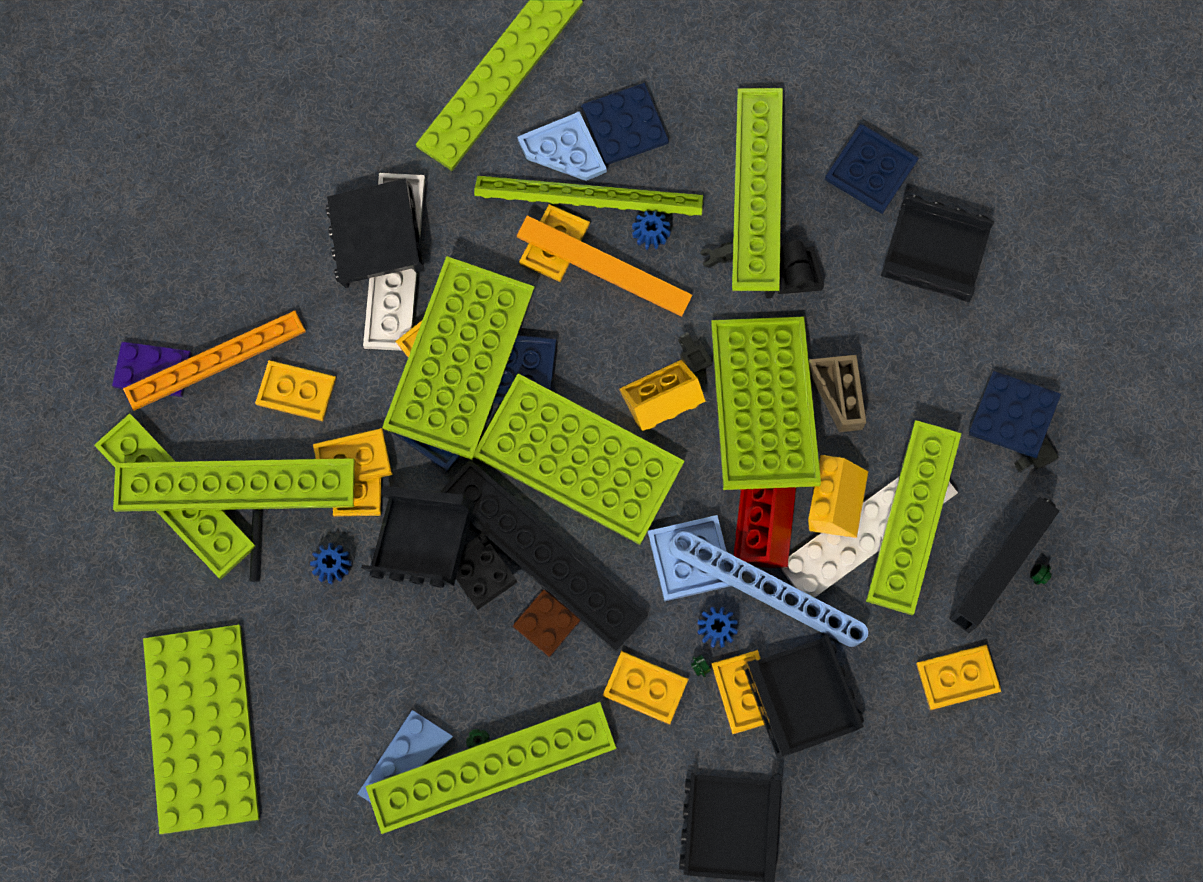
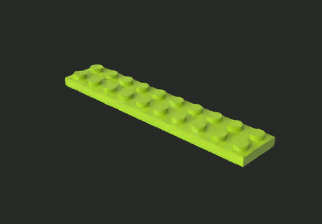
(495, 79)
(758, 190)
(234, 485)
(490, 767)

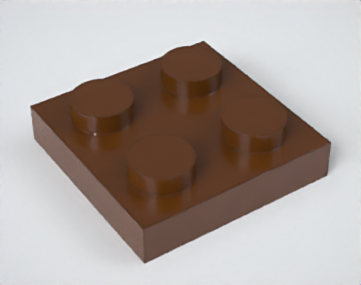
(546, 623)

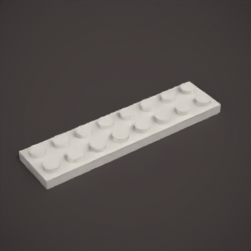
(393, 295)
(833, 556)

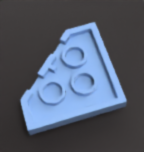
(564, 147)

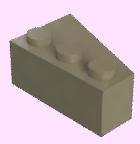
(841, 390)

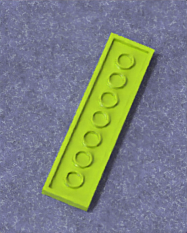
(913, 518)
(206, 532)

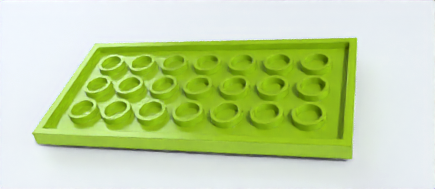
(458, 358)
(764, 404)
(578, 458)
(200, 729)

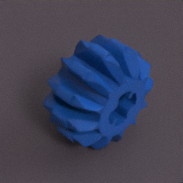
(652, 237)
(329, 573)
(725, 632)

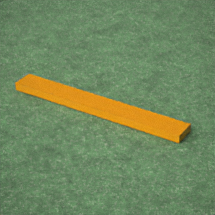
(604, 266)
(214, 360)

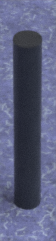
(256, 540)

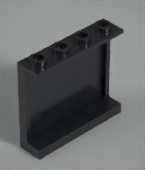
(374, 231)
(937, 248)
(421, 536)
(803, 696)
(730, 828)

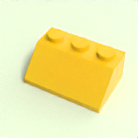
(662, 395)
(839, 498)

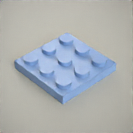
(676, 576)

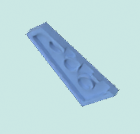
(410, 748)

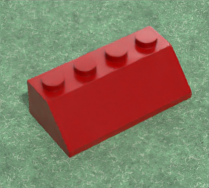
(765, 526)

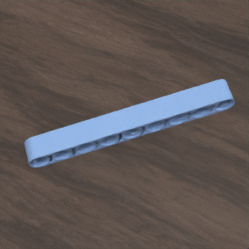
(780, 589)

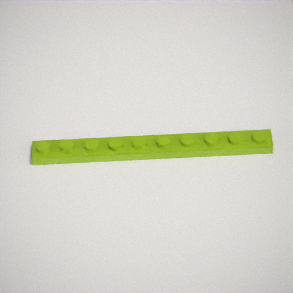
(588, 195)

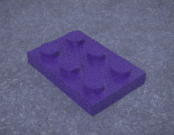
(141, 361)

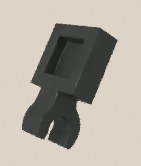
(723, 254)
(694, 356)
(1044, 458)

